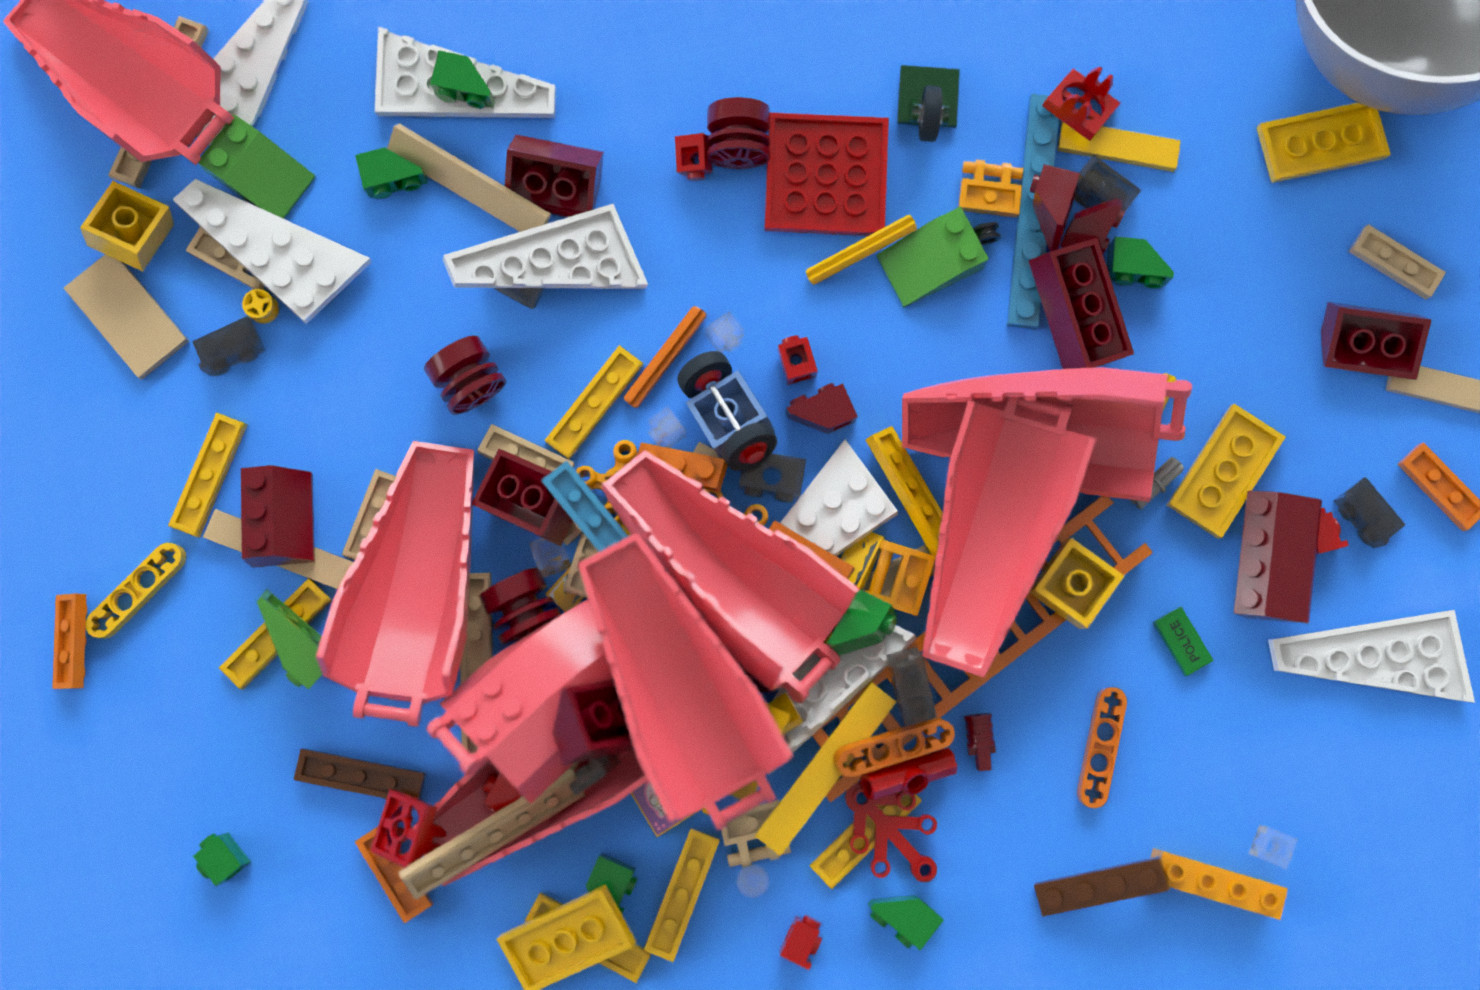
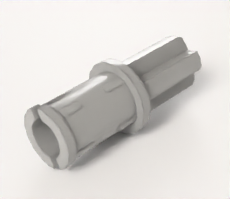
(1162, 477)

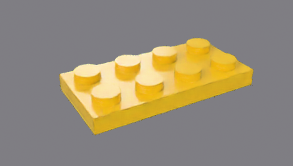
(1322, 141)
(1225, 471)
(566, 939)

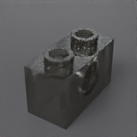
(788, 488)
(911, 686)

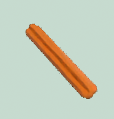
(665, 357)

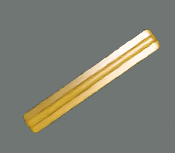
(861, 249)

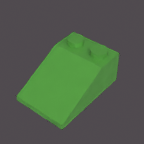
(256, 168)
(933, 257)
(293, 640)

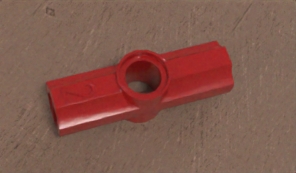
(910, 775)

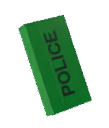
(1183, 641)

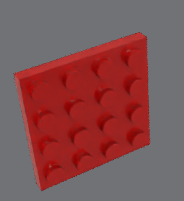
(826, 174)

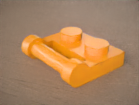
(910, 578)

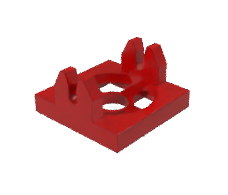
(1094, 90)
(399, 809)

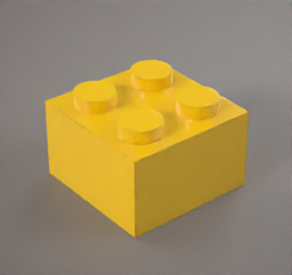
(127, 225)
(1076, 583)

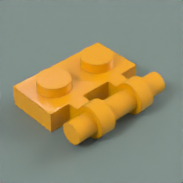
(987, 196)

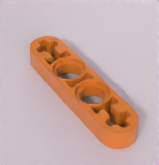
(893, 742)
(1107, 748)

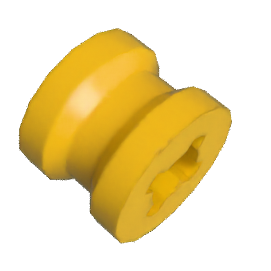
(255, 300)

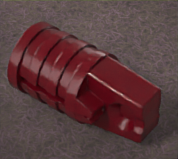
(980, 739)

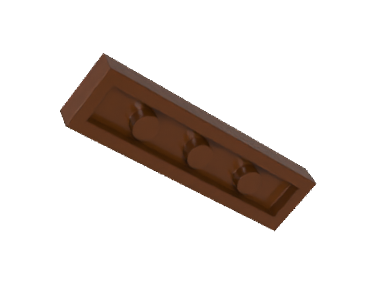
(356, 774)
(1101, 886)

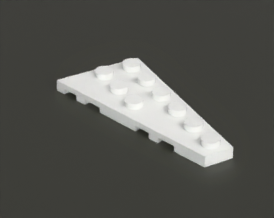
(254, 55)
(405, 87)
(567, 253)
(286, 258)
(840, 504)
(1398, 654)
(840, 684)

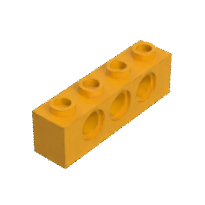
(1223, 885)

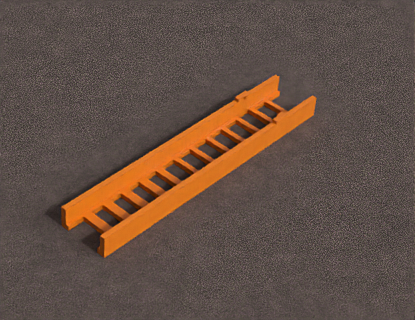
(1024, 642)

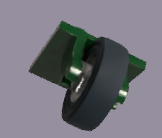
(928, 99)

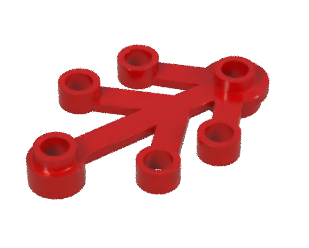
(887, 827)

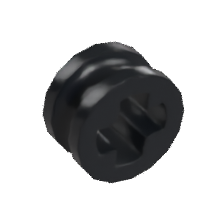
(987, 233)

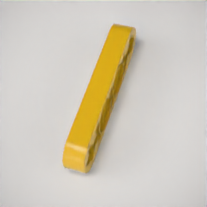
(139, 594)

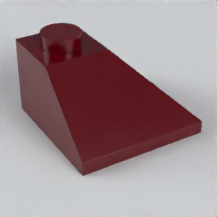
(1053, 201)

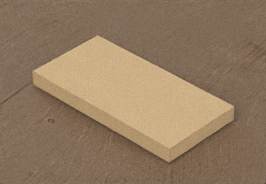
(126, 315)

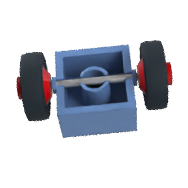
(727, 411)

